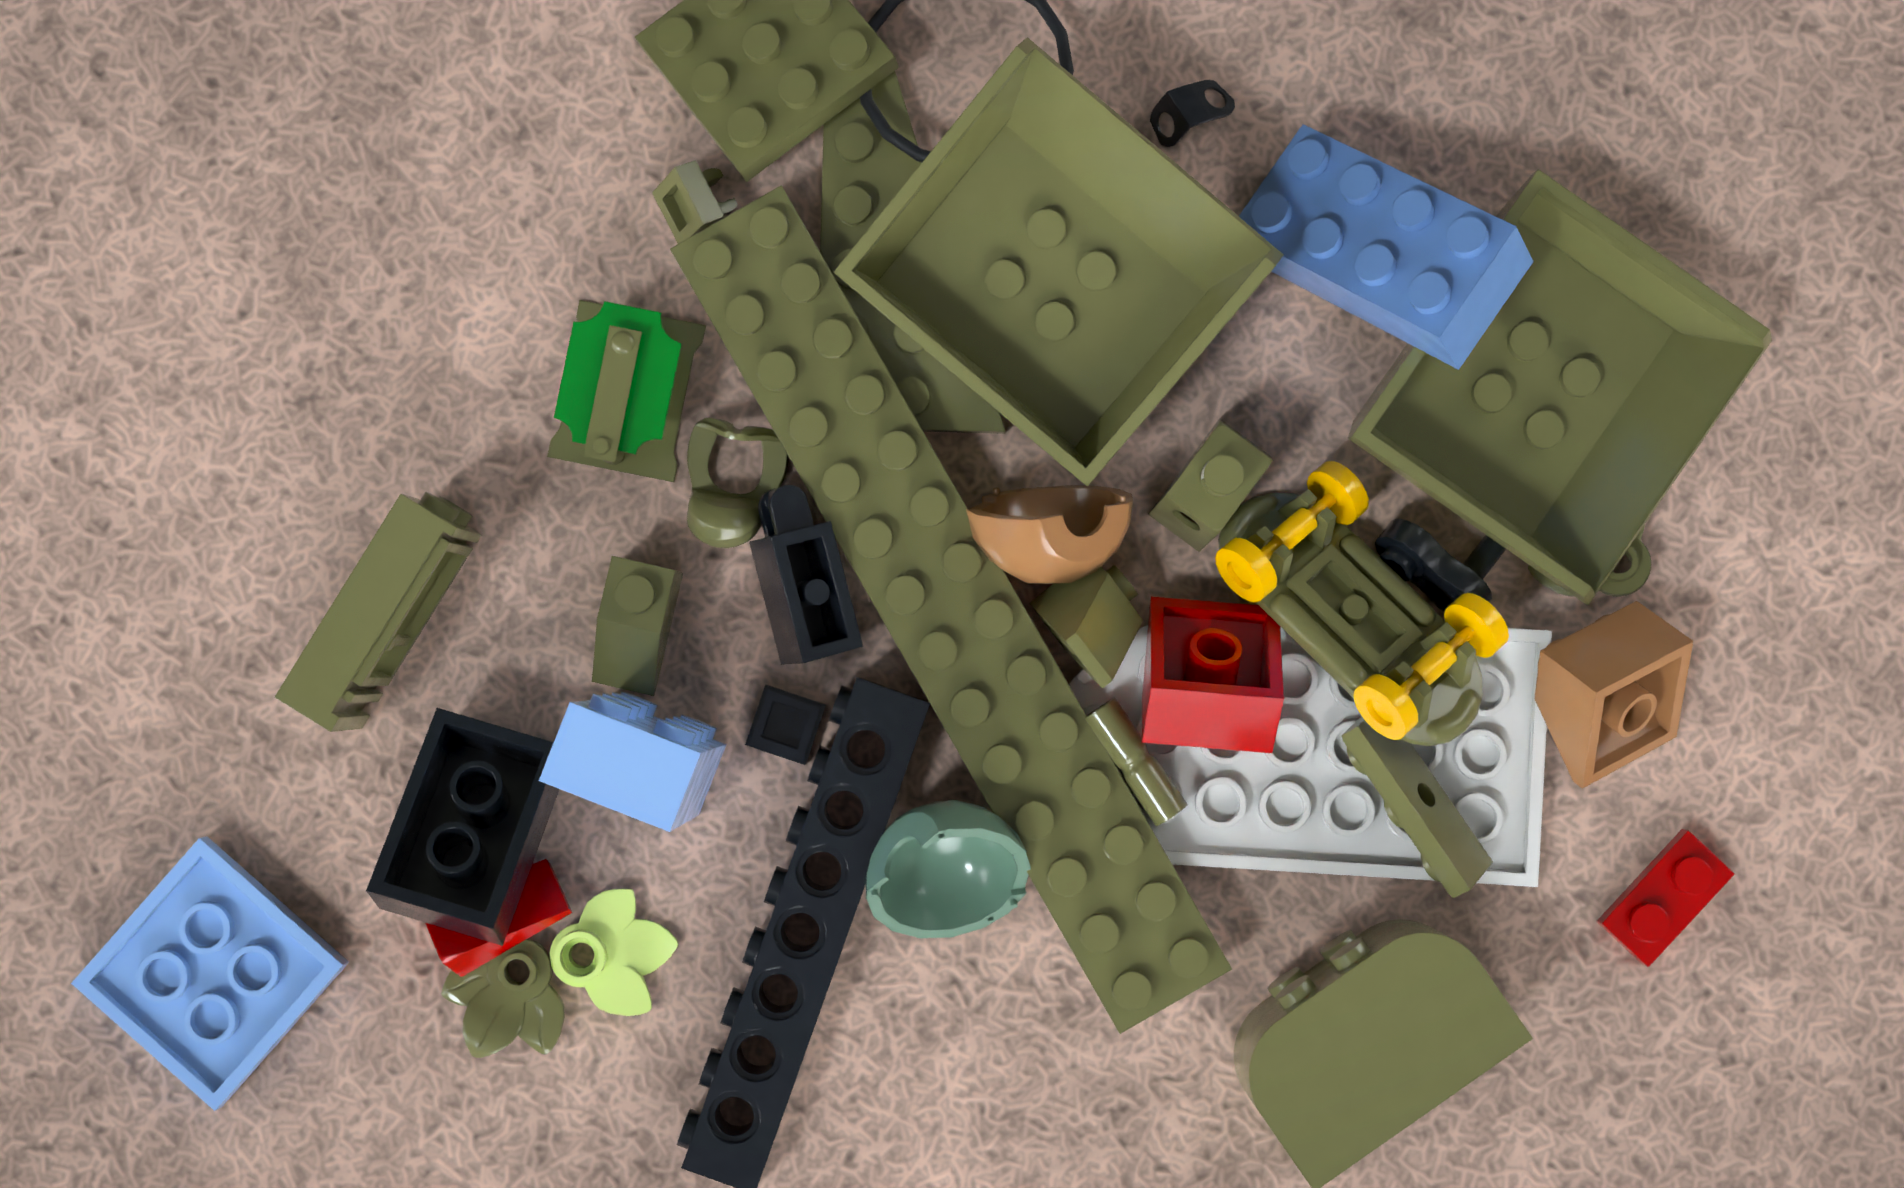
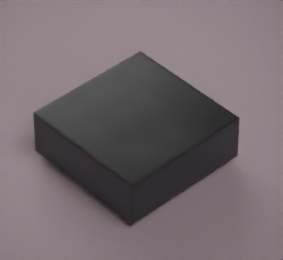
(785, 724)

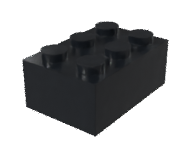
(466, 828)

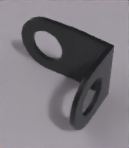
(1189, 109)

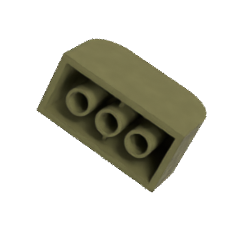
(1370, 1042)

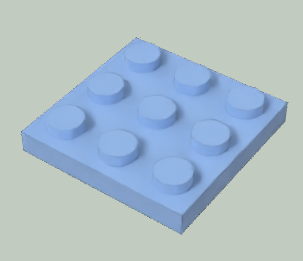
(210, 972)

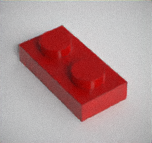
(1665, 897)

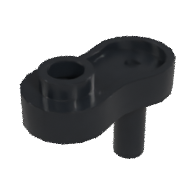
(1431, 568)

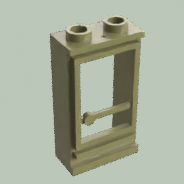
(379, 612)

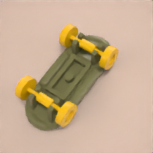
(1355, 614)

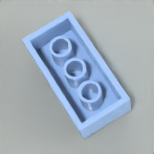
(634, 761)

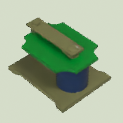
(624, 389)

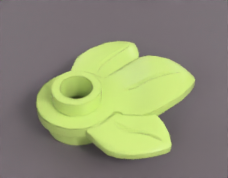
(622, 953)

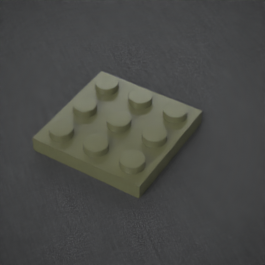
(765, 69)

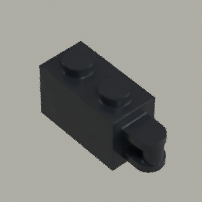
(802, 580)

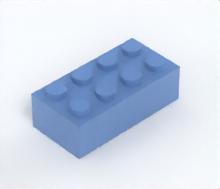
(1387, 245)

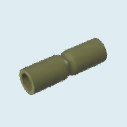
(1139, 767)

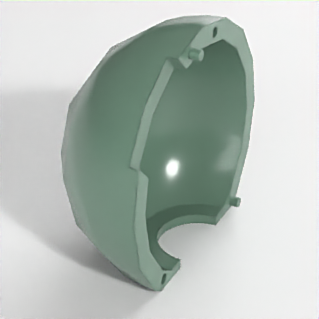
(946, 871)

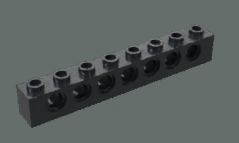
(740, 1152)

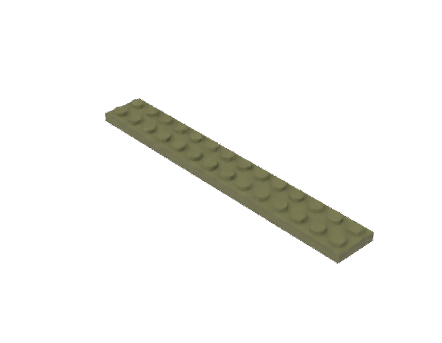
(950, 609)

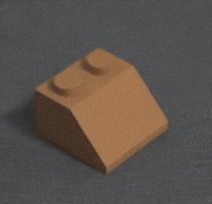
(1613, 690)

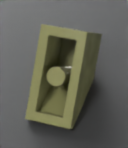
(1092, 620)
(634, 624)

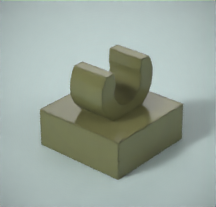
(688, 200)

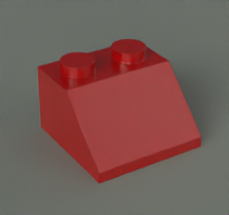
(1211, 676)

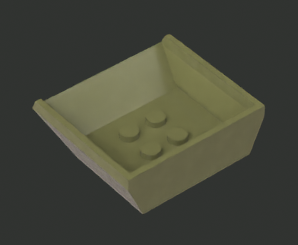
(1057, 261)
(1572, 396)

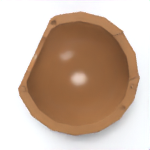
(1051, 530)

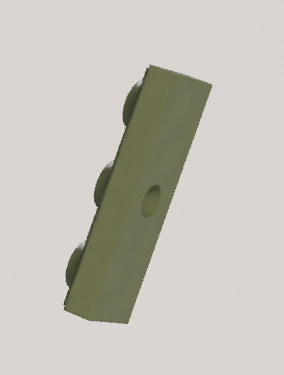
(1419, 807)

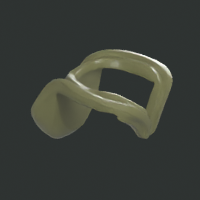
(721, 516)

